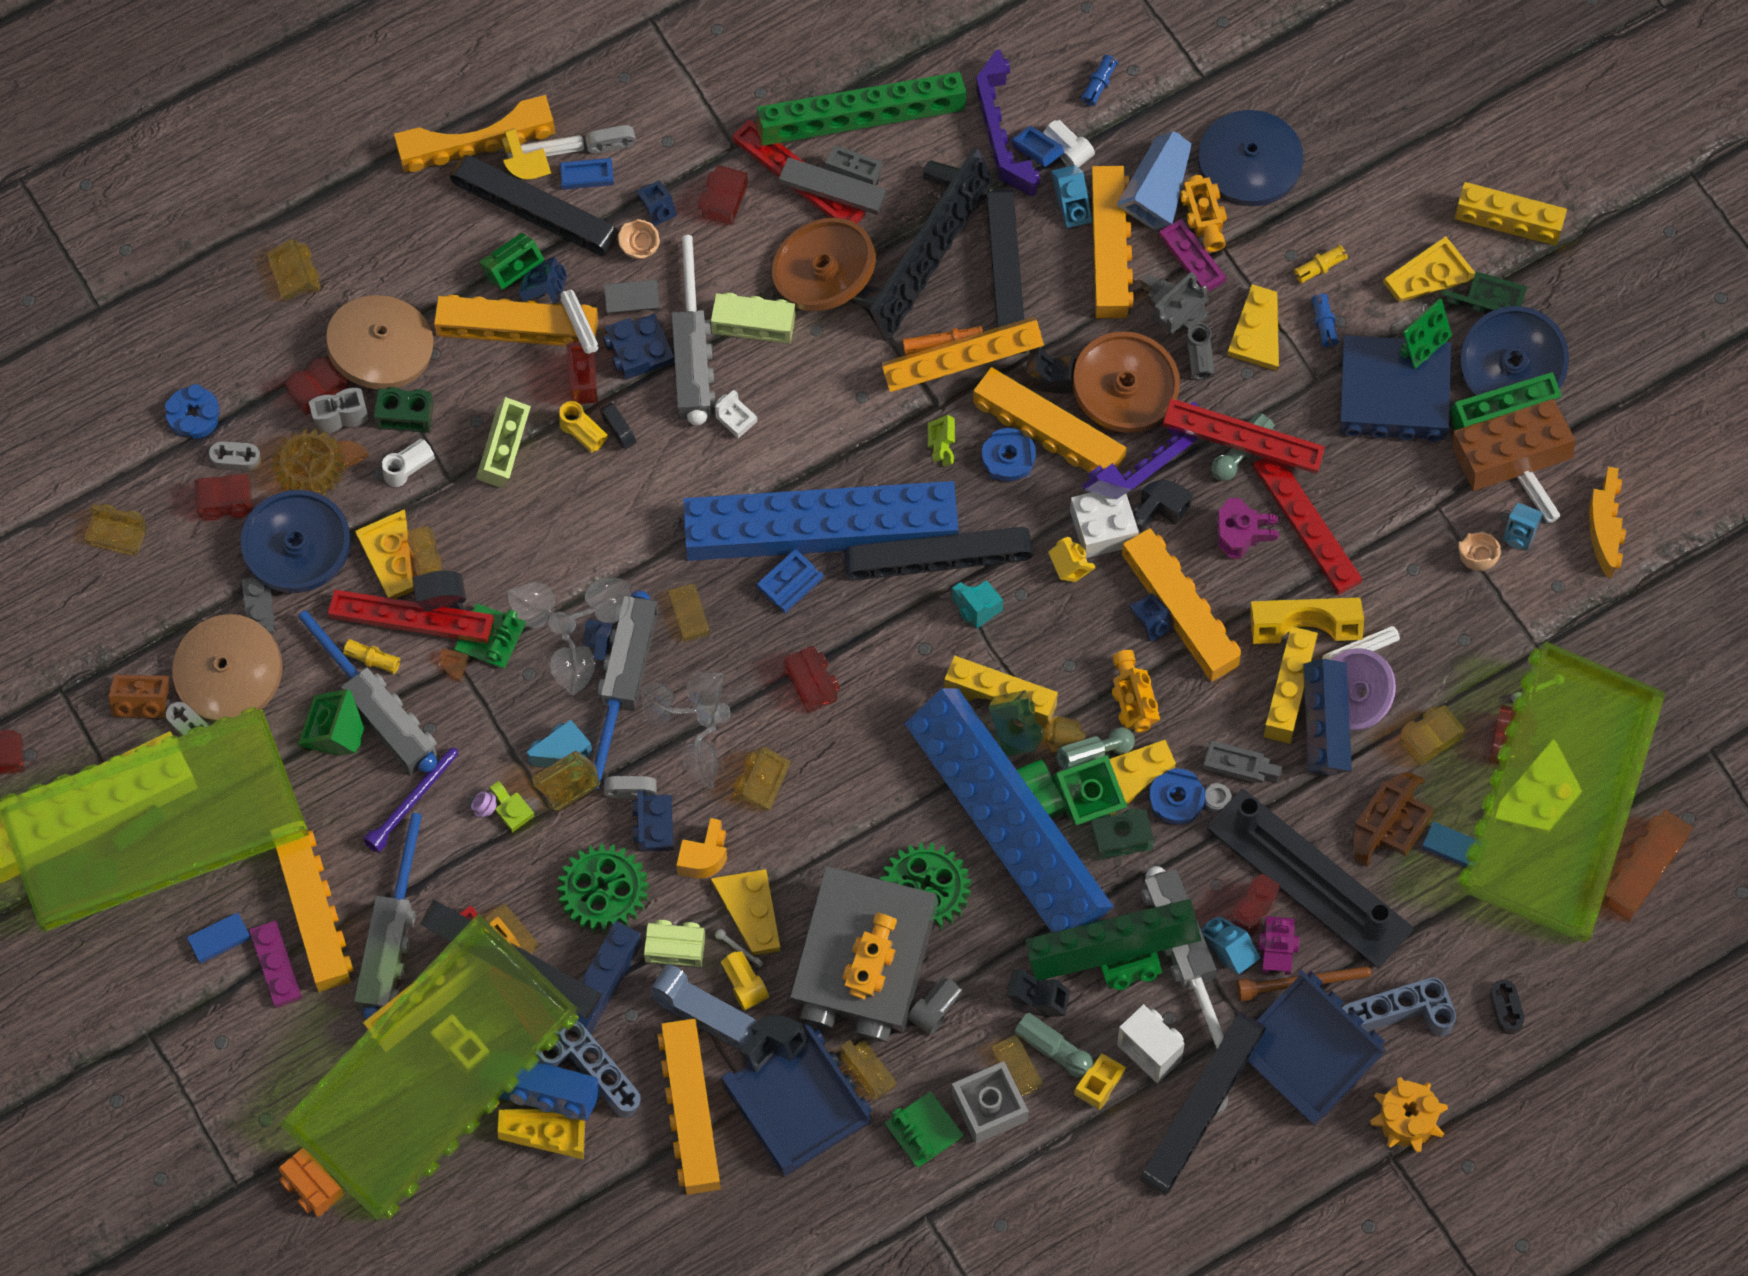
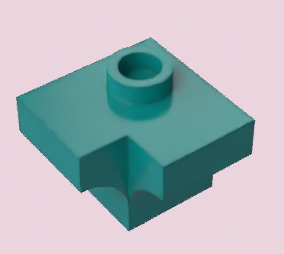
(977, 603)

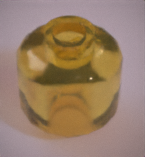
(1062, 732)

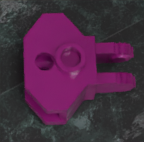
(1239, 528)
(1278, 944)

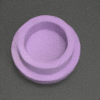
(484, 804)

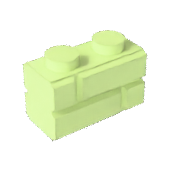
(674, 943)

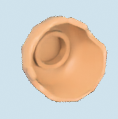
(638, 239)
(1479, 551)

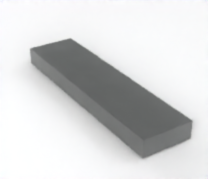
(832, 186)

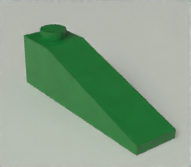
(1503, 401)

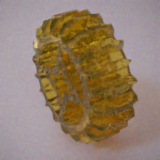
(330, 463)

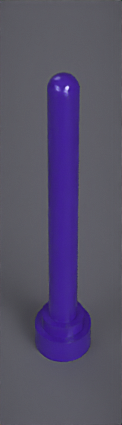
(377, 838)

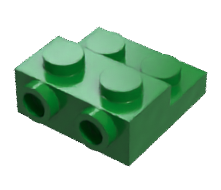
(1122, 973)

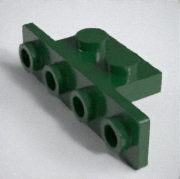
(1489, 293)

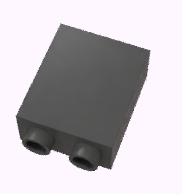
(842, 914)

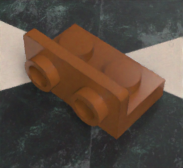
(139, 696)

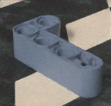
(1420, 1005)
(711, 1014)
(603, 1066)

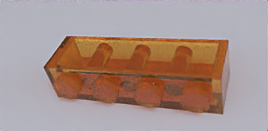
(1647, 864)

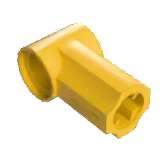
(582, 428)
(747, 986)

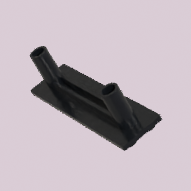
(930, 245)
(1310, 878)

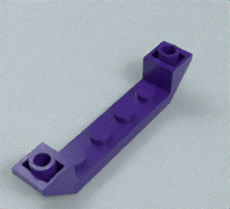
(1015, 174)
(1114, 485)

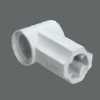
(1076, 149)
(407, 461)

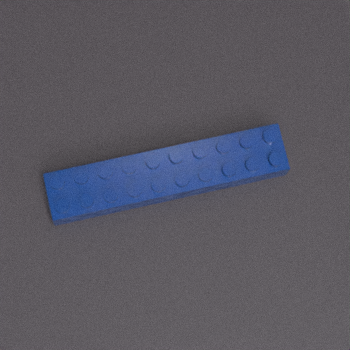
(816, 519)
(1007, 812)

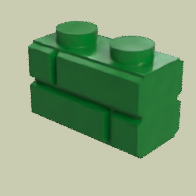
(511, 261)

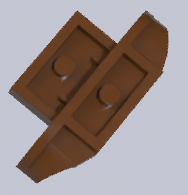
(1391, 818)

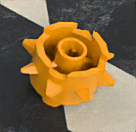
(1412, 1098)

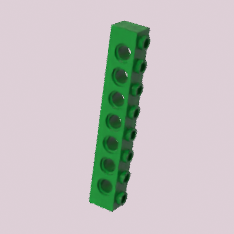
(860, 108)

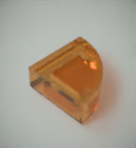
(353, 452)
(454, 663)

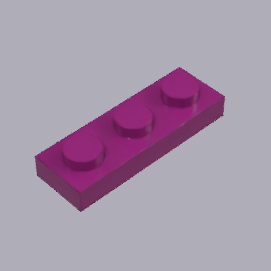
(1192, 255)
(275, 964)

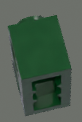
(402, 417)

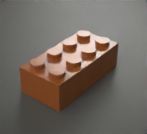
(1513, 444)

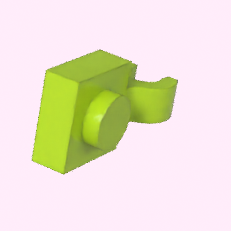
(940, 435)
(512, 809)

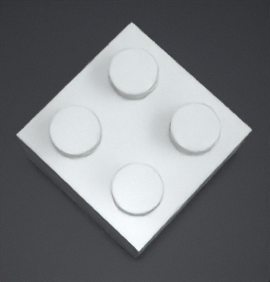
(1102, 522)
(1151, 1043)

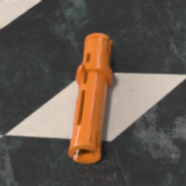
(924, 342)

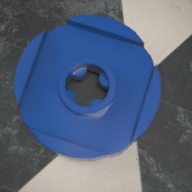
(188, 398)
(1005, 469)
(1177, 812)

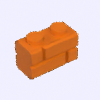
(310, 1182)

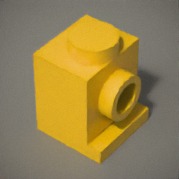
(1070, 560)

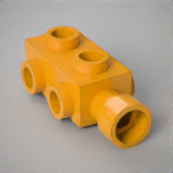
(1205, 215)
(1134, 693)
(871, 963)

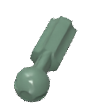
(1225, 466)
(1119, 741)
(1054, 1045)

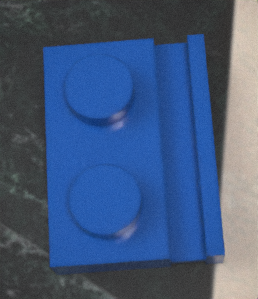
(790, 581)

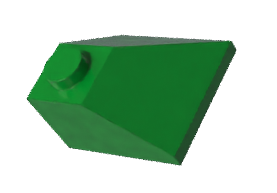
(333, 724)
(1090, 790)

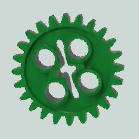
(936, 866)
(589, 869)

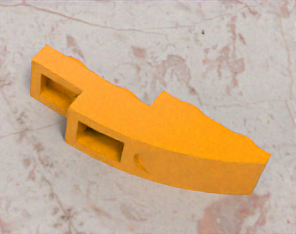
(1604, 525)

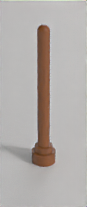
(1249, 988)

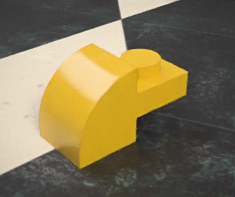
(1099, 1081)

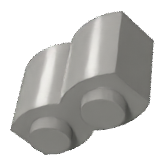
(338, 410)

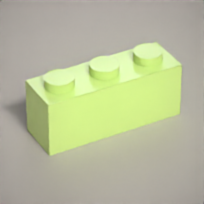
(753, 318)
(503, 442)

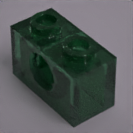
(1014, 738)
(1111, 845)

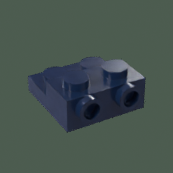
(638, 346)

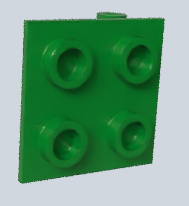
(1426, 334)
(502, 639)
(923, 1129)

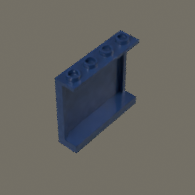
(1390, 397)
(1314, 1047)
(798, 1104)

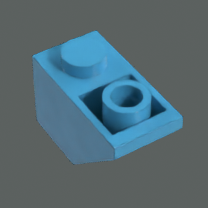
(1072, 195)
(1522, 526)
(560, 743)
(1230, 944)

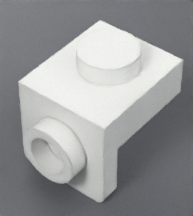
(734, 414)

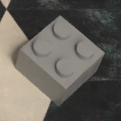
(989, 1102)

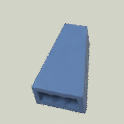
(1157, 182)

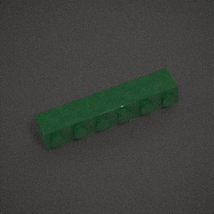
(1113, 940)

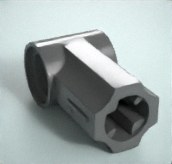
(1200, 352)
(931, 1011)

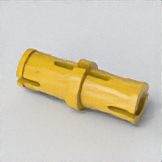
(1320, 264)
(371, 656)

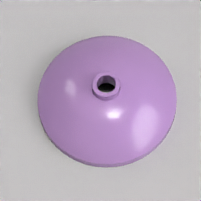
(1368, 672)

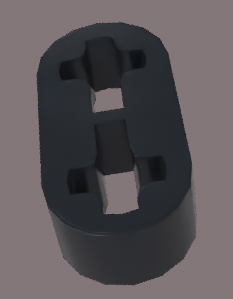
(617, 426)
(1513, 1004)

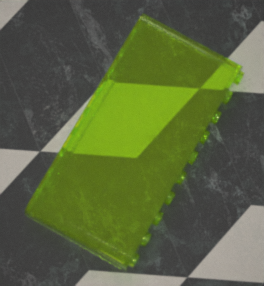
(1562, 791)
(151, 818)
(430, 1068)

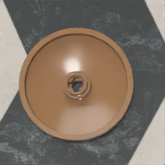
(379, 342)
(246, 680)

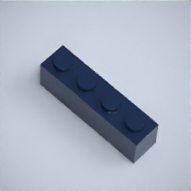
(1327, 717)
(610, 968)

